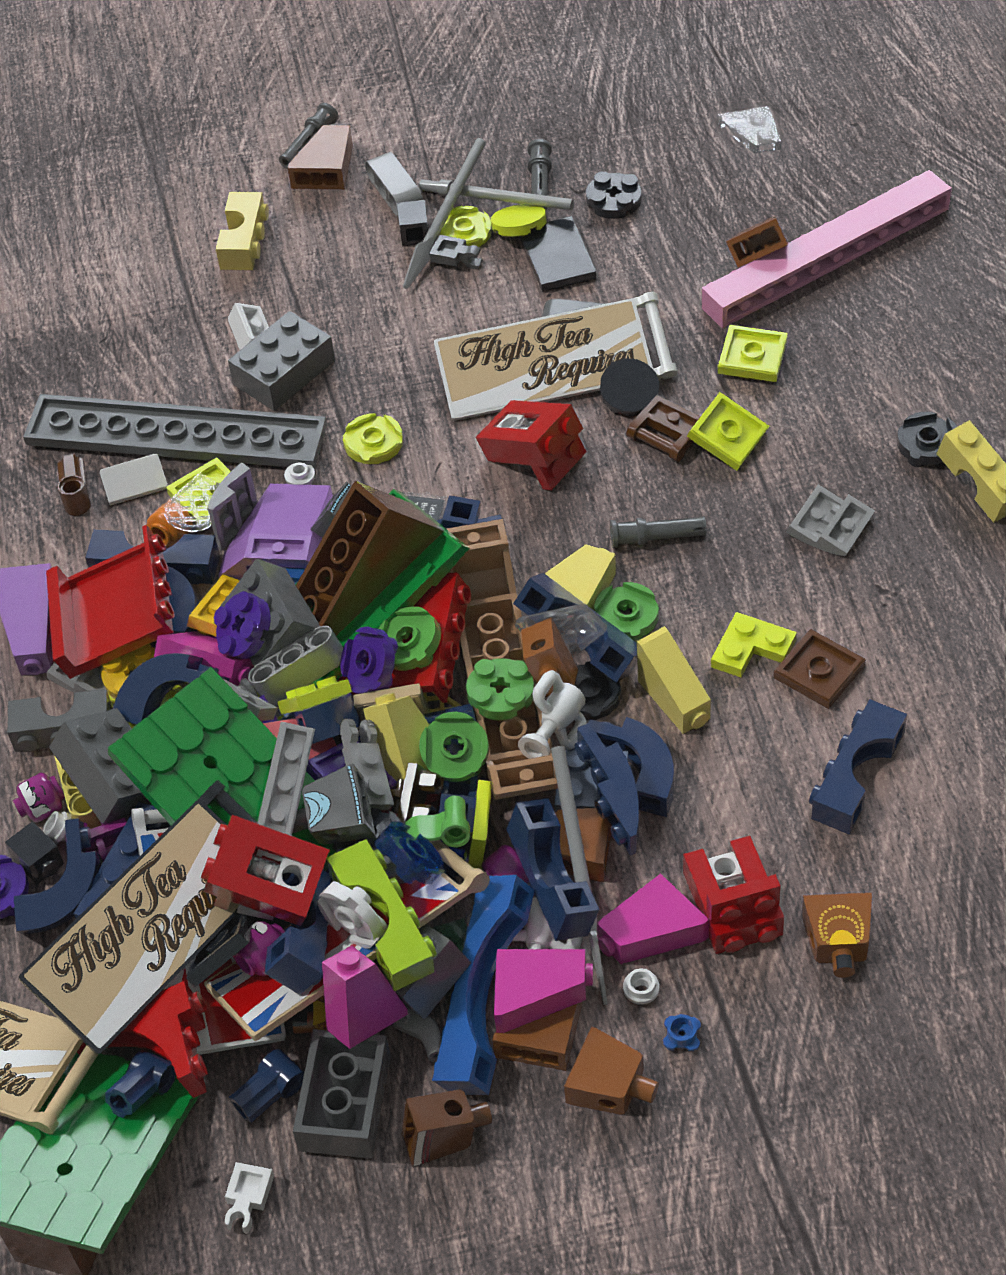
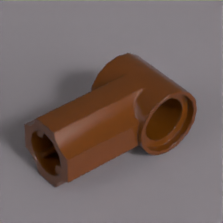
(73, 485)

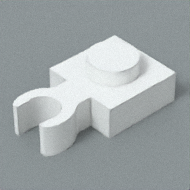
(247, 1191)

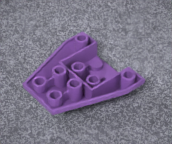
(278, 529)

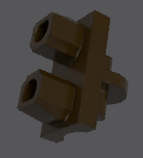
(412, 792)

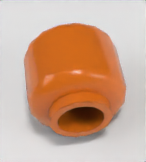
(159, 525)

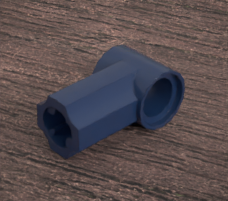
(144, 1077)
(275, 1078)

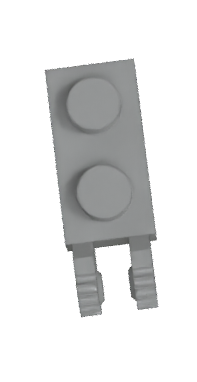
(368, 761)

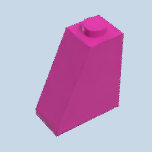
(207, 647)
(651, 923)
(538, 984)
(358, 998)

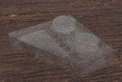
(753, 128)
(575, 623)

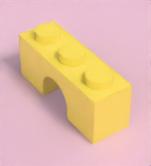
(245, 220)
(969, 451)

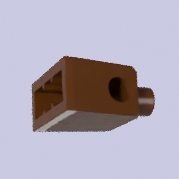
(441, 1125)

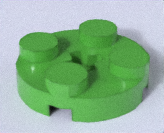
(634, 596)
(425, 638)
(500, 672)
(467, 761)

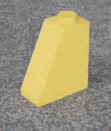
(585, 573)
(672, 681)
(398, 732)

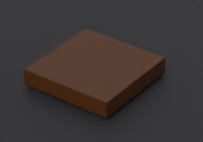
(819, 668)

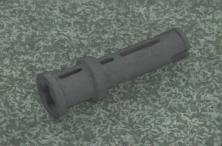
(311, 127)
(545, 166)
(642, 531)

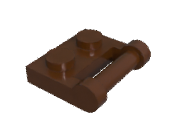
(668, 419)

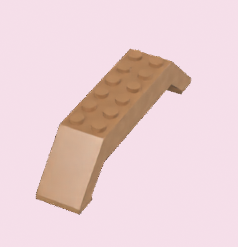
(493, 635)

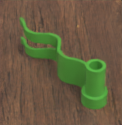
(448, 825)

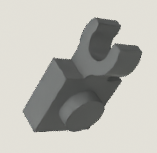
(452, 250)

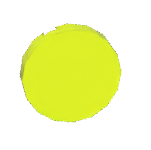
(518, 220)
(468, 224)
(373, 438)

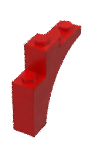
(171, 1029)

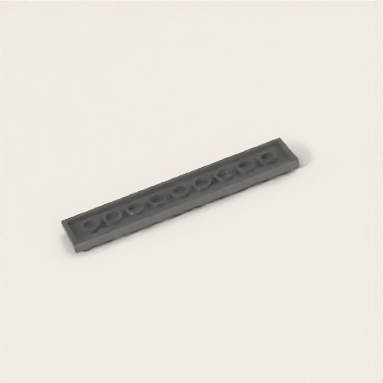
(175, 431)

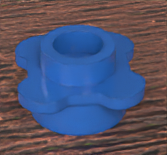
(684, 1023)

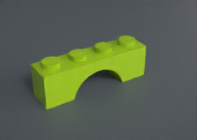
(402, 949)

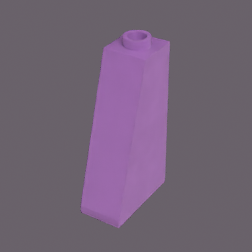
(27, 617)

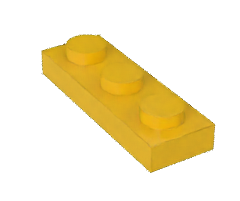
(203, 615)

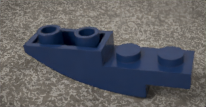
(615, 786)

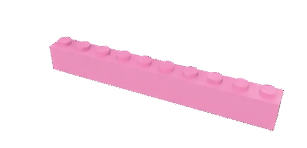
(825, 248)

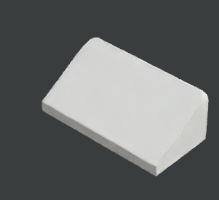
(246, 323)
(133, 479)

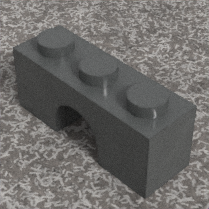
(34, 729)

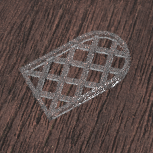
(175, 521)

